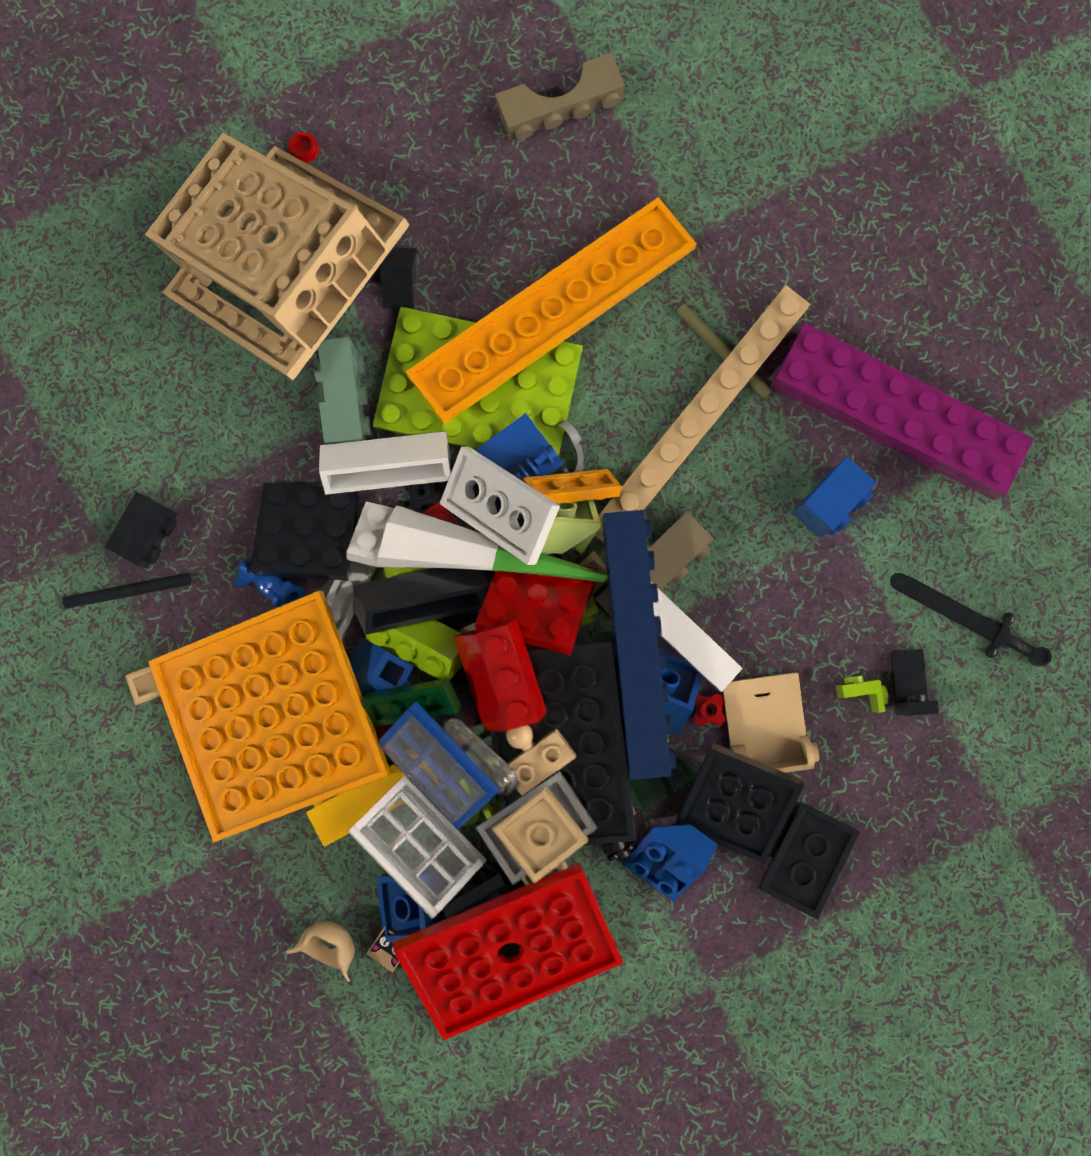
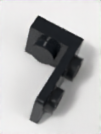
(911, 684)

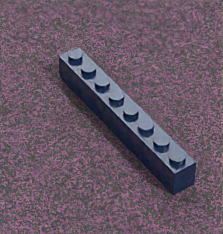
(636, 645)

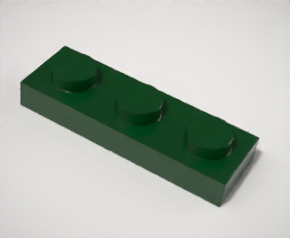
(389, 705)

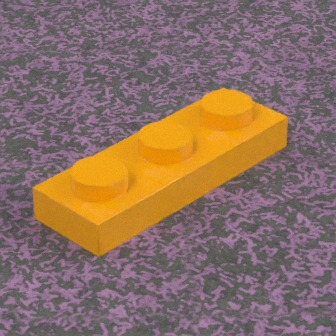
(576, 486)

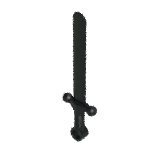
(970, 619)

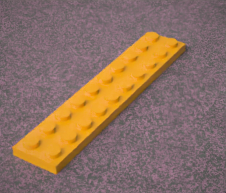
(550, 310)

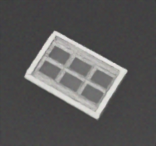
(417, 846)

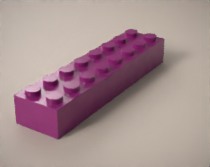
(902, 412)

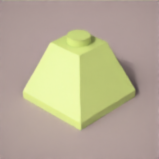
(571, 526)

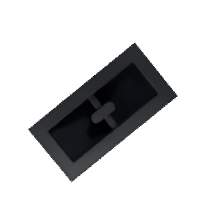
(398, 278)

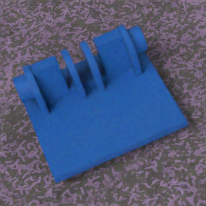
(521, 450)

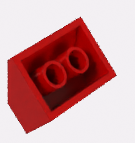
(501, 676)

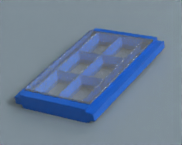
(437, 766)

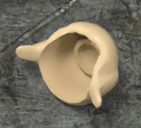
(312, 944)

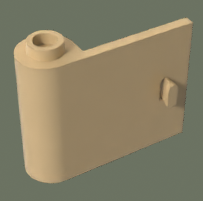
(769, 725)

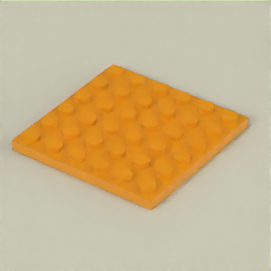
(269, 716)

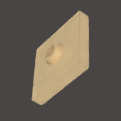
(540, 834)

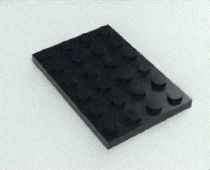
(586, 710)

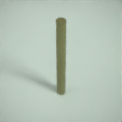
(718, 345)

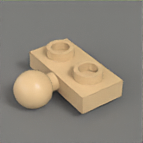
(538, 759)

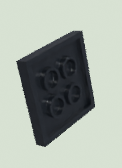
(304, 532)
(740, 802)

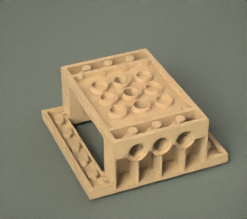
(300, 281)

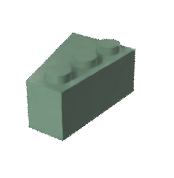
(341, 392)

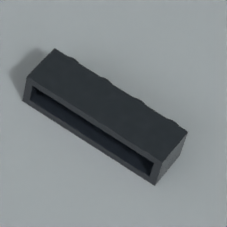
(418, 597)

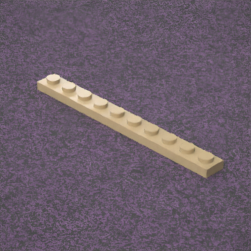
(708, 404)

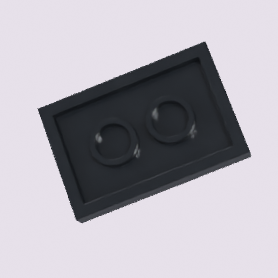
(808, 860)

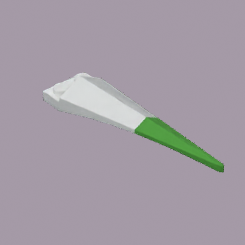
(414, 539)

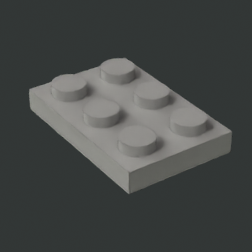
(565, 796)

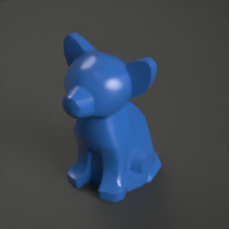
(270, 586)

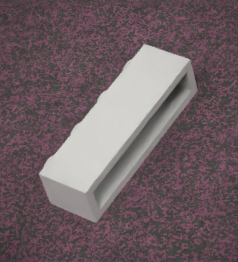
(385, 462)

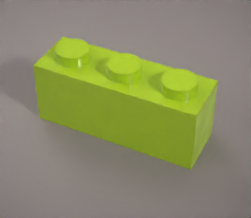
(424, 645)

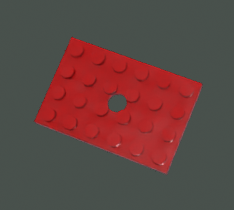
(469, 983)

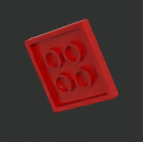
(544, 605)

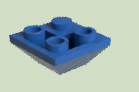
(378, 668)
(671, 858)

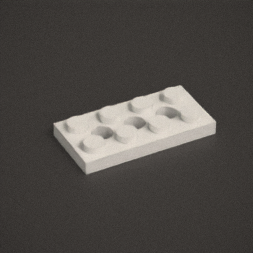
(515, 497)

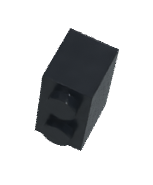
(142, 530)

